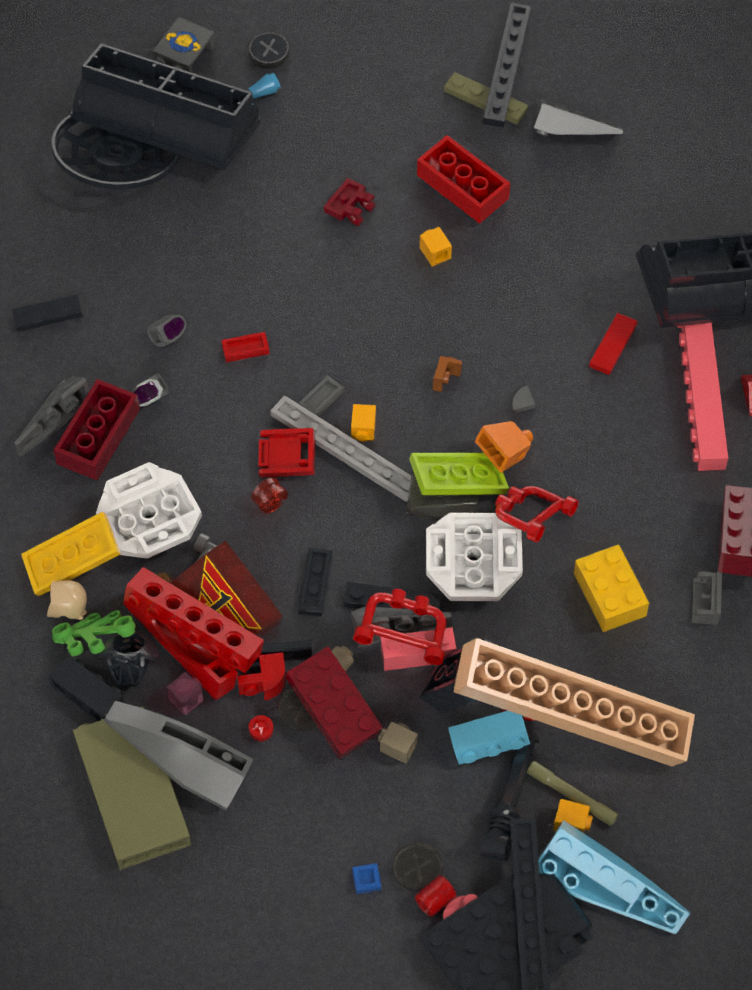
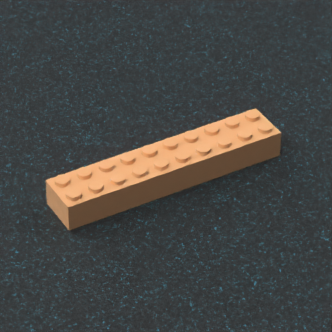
(574, 702)

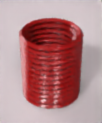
(435, 895)

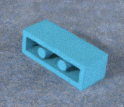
(488, 736)

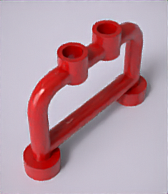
(534, 527)
(365, 633)

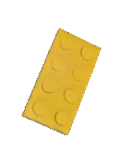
(71, 553)

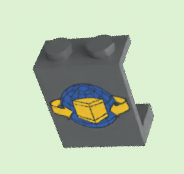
(183, 44)

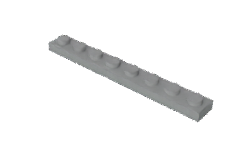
(344, 447)

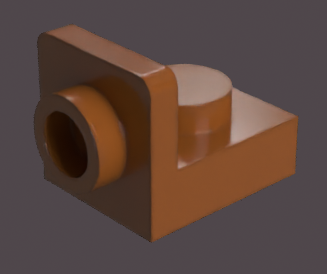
(446, 367)

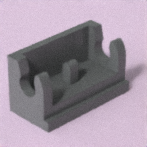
(707, 598)

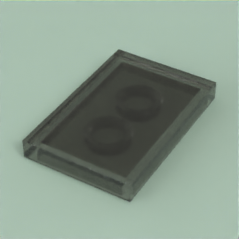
(438, 506)

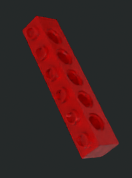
(193, 620)

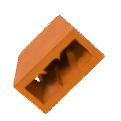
(504, 444)

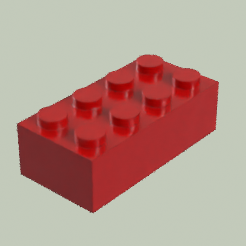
(463, 179)

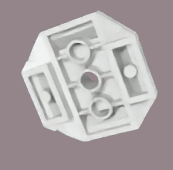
(145, 493)
(473, 535)

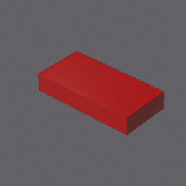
(245, 347)

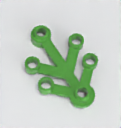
(65, 633)

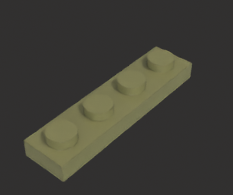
(478, 95)

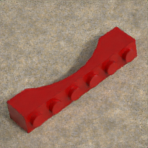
(213, 672)

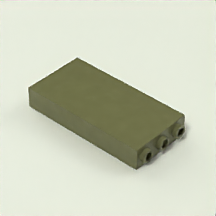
(131, 796)

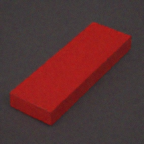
(613, 344)

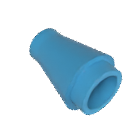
(266, 85)

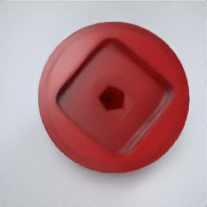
(261, 728)

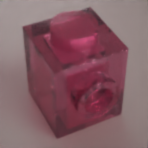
(185, 693)

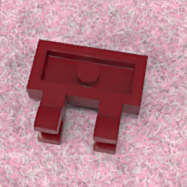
(344, 200)

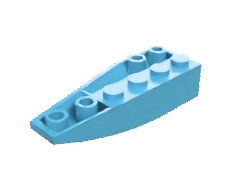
(608, 881)

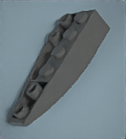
(182, 752)

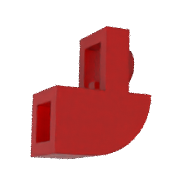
(270, 680)

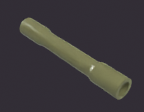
(548, 778)

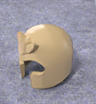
(67, 600)

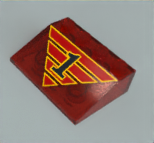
(230, 589)

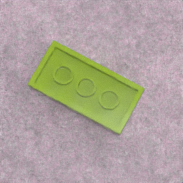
(457, 474)

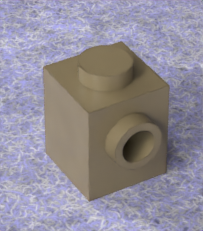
(398, 741)

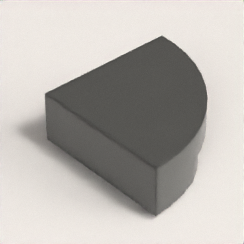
(522, 401)

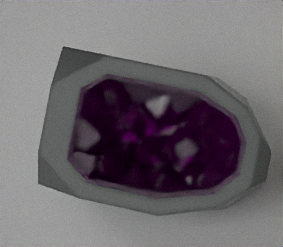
(166, 329)
(150, 389)

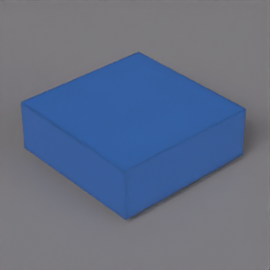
(366, 878)

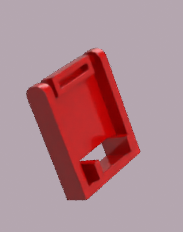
(283, 452)

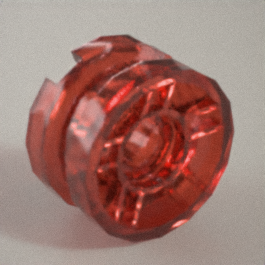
(269, 495)

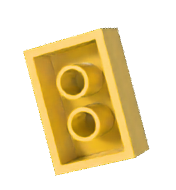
(611, 588)

